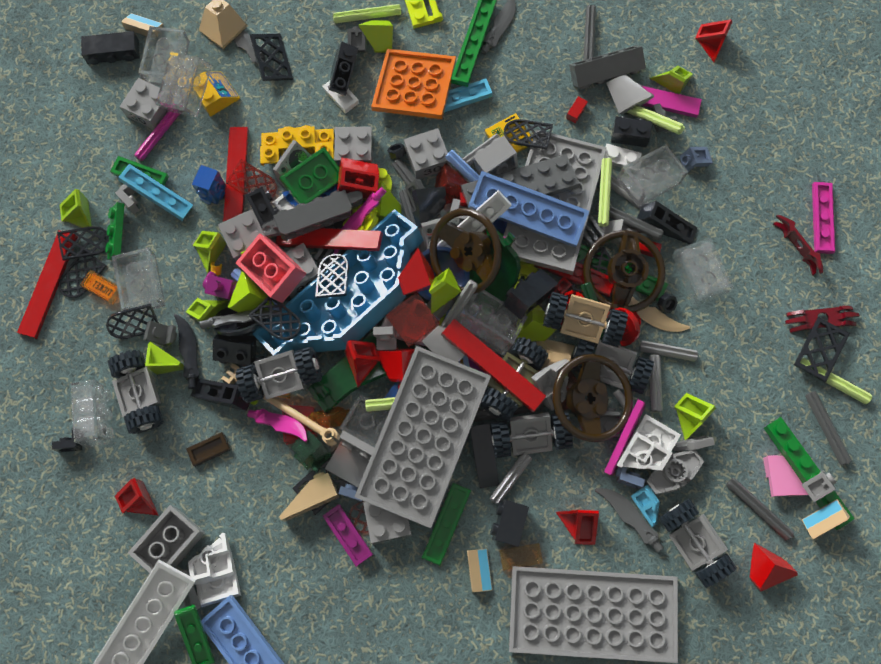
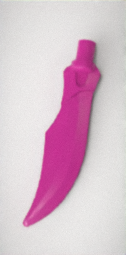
(358, 217)
(279, 422)

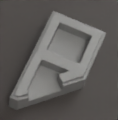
(694, 443)

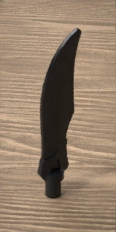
(188, 350)

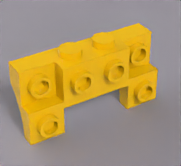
(310, 139)

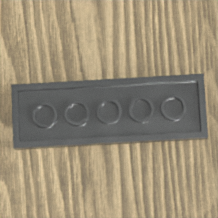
(546, 177)

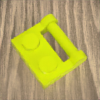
(419, 15)

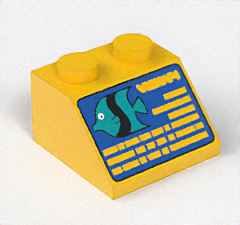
(218, 94)

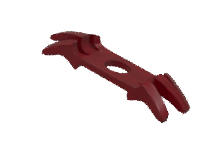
(809, 256)
(810, 316)

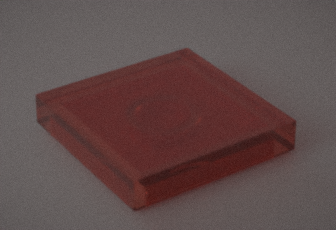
(412, 319)

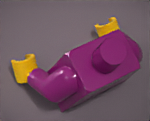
(217, 285)

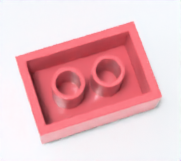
(271, 268)

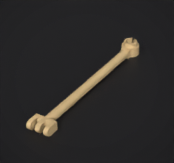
(291, 412)

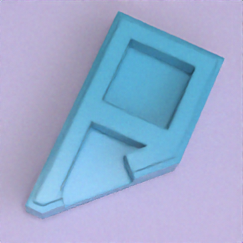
(647, 503)

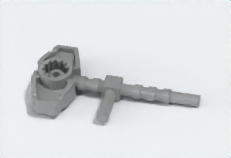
(677, 471)

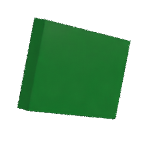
(311, 177)

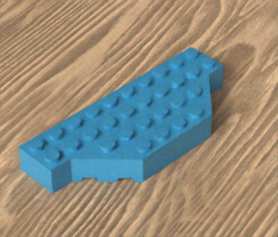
(371, 294)

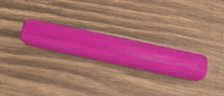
(156, 135)

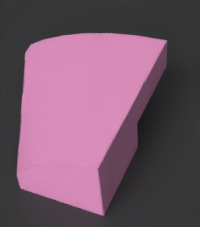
(782, 477)

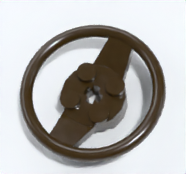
(469, 249)
(625, 282)
(589, 385)

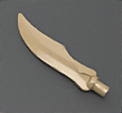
(658, 319)

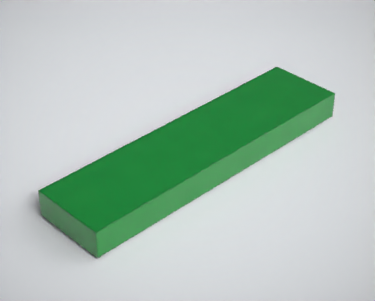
(446, 524)

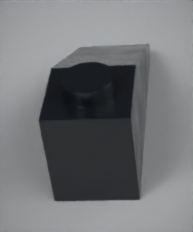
(668, 221)
(219, 393)

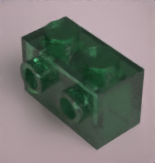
(311, 453)

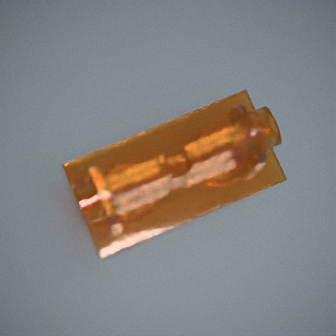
(333, 418)

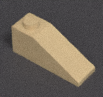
(314, 494)

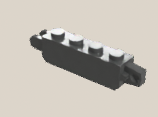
(313, 215)

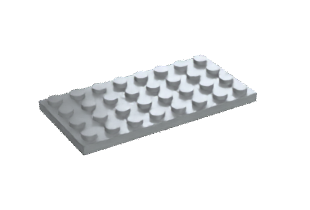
(586, 163)
(423, 437)
(594, 614)

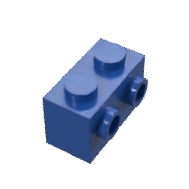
(209, 185)

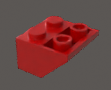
(358, 176)

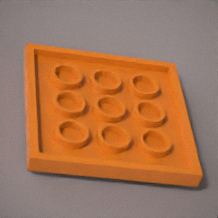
(414, 84)

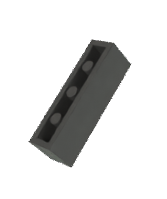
(607, 66)

